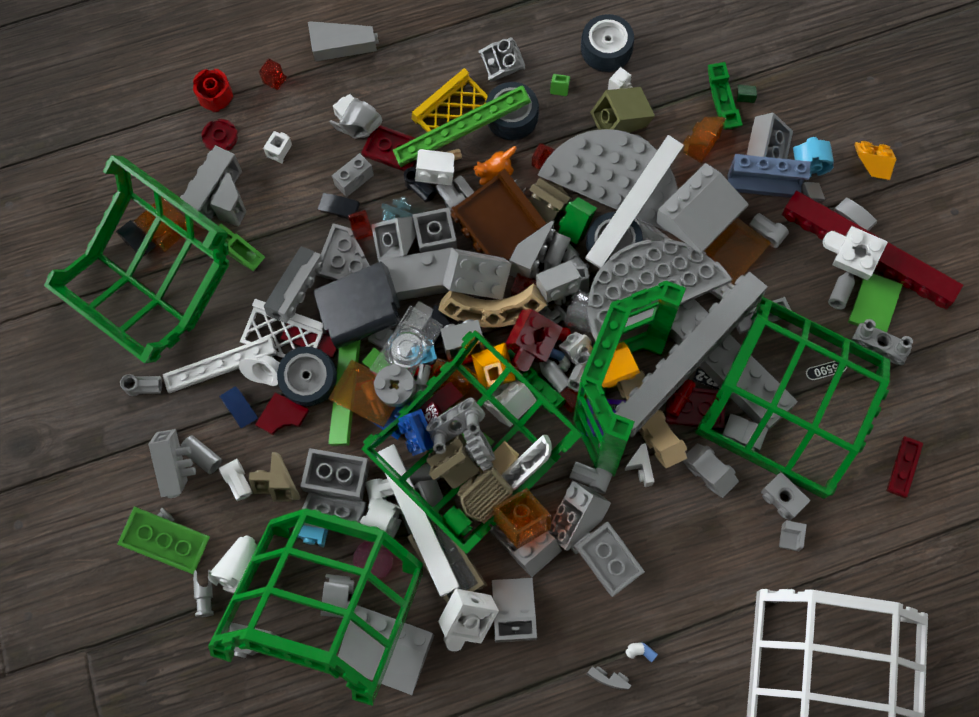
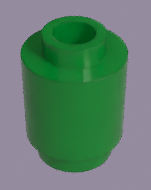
(458, 521)

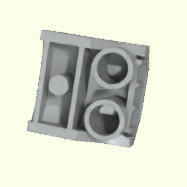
(502, 58)

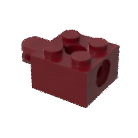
(526, 339)

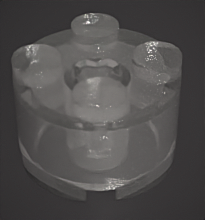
(577, 312)

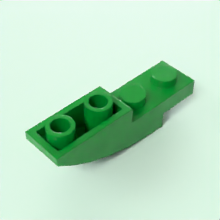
(531, 375)

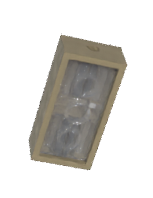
(460, 562)

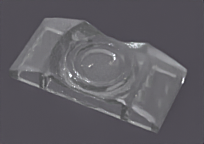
(408, 342)

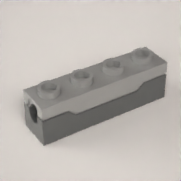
(293, 285)

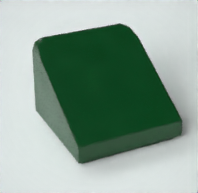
(746, 93)

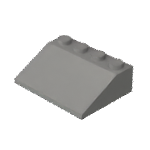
(701, 208)
(365, 652)

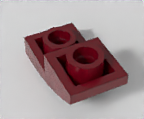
(444, 398)

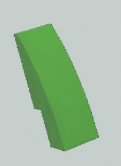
(242, 251)

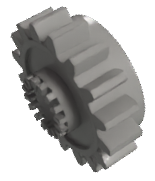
(479, 449)

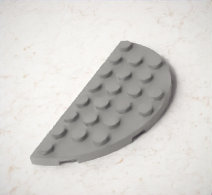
(606, 168)
(645, 266)

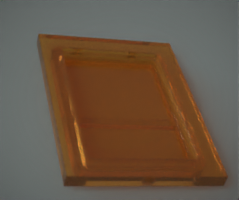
(737, 248)
(357, 393)

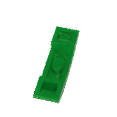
(723, 96)

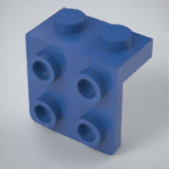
(415, 431)

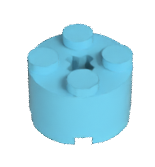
(817, 152)

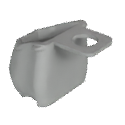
(358, 120)

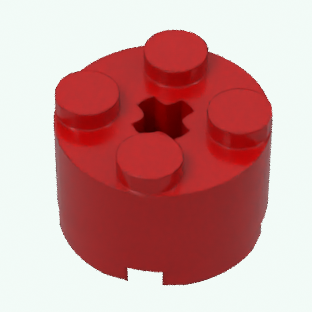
(212, 89)

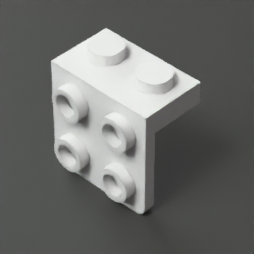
(434, 167)

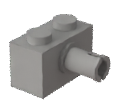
(558, 282)

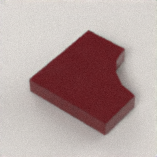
(281, 413)

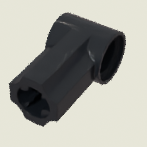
(422, 189)

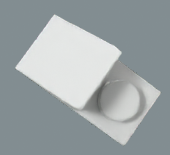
(642, 461)

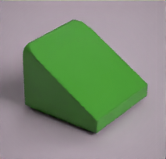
(560, 85)

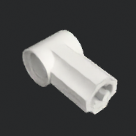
(234, 476)
(379, 489)

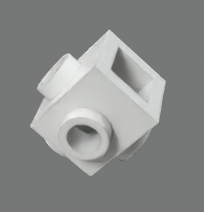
(575, 344)

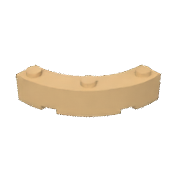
(491, 312)
(656, 432)

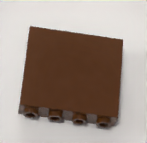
(497, 217)

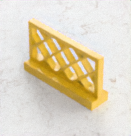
(442, 95)

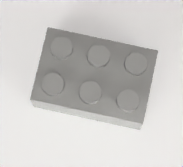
(476, 274)
(335, 474)

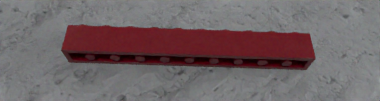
(893, 262)

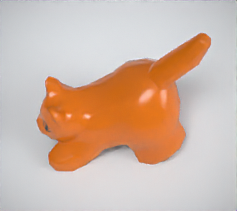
(492, 166)

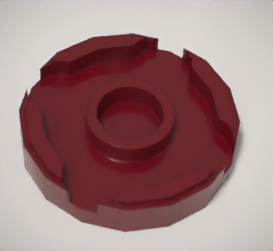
(219, 133)

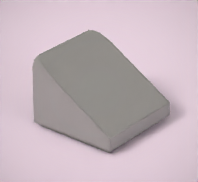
(813, 191)

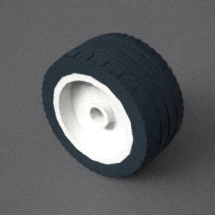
(607, 43)

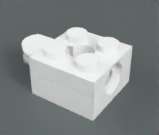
(856, 251)
(467, 618)

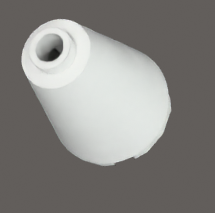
(233, 564)

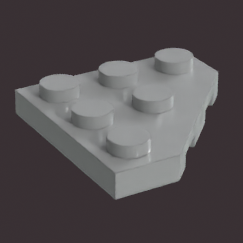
(341, 254)

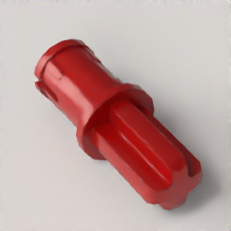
(681, 398)

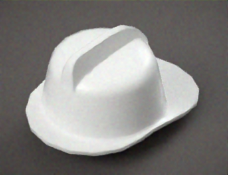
(260, 370)

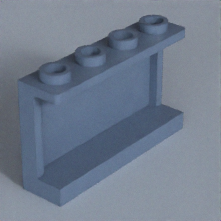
(767, 175)

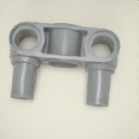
(895, 348)
(443, 429)

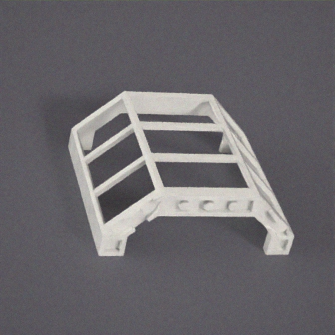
(907, 615)

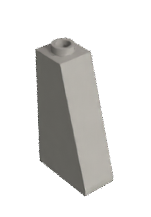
(340, 40)

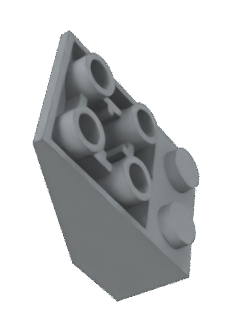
(531, 252)
(577, 514)
(533, 555)
(516, 610)

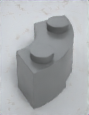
(716, 475)

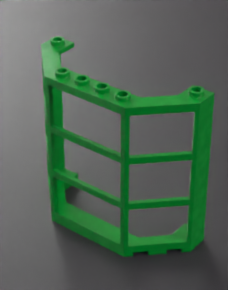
(214, 240)
(665, 300)
(760, 320)
(420, 398)
(363, 690)

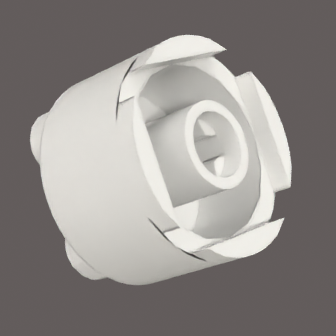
(383, 515)

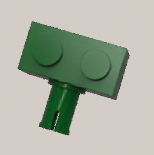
(577, 219)

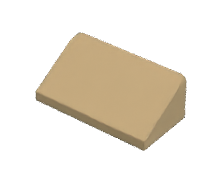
(504, 458)

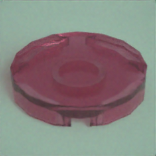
(382, 564)

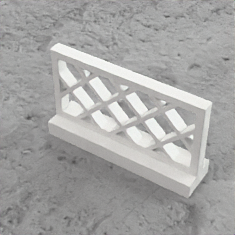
(298, 320)

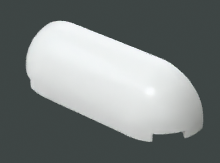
(528, 462)

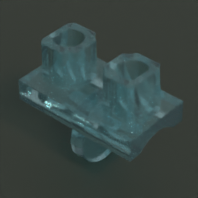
(389, 211)

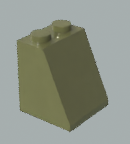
(622, 110)

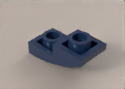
(238, 407)

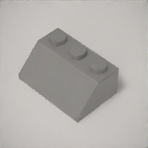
(770, 137)

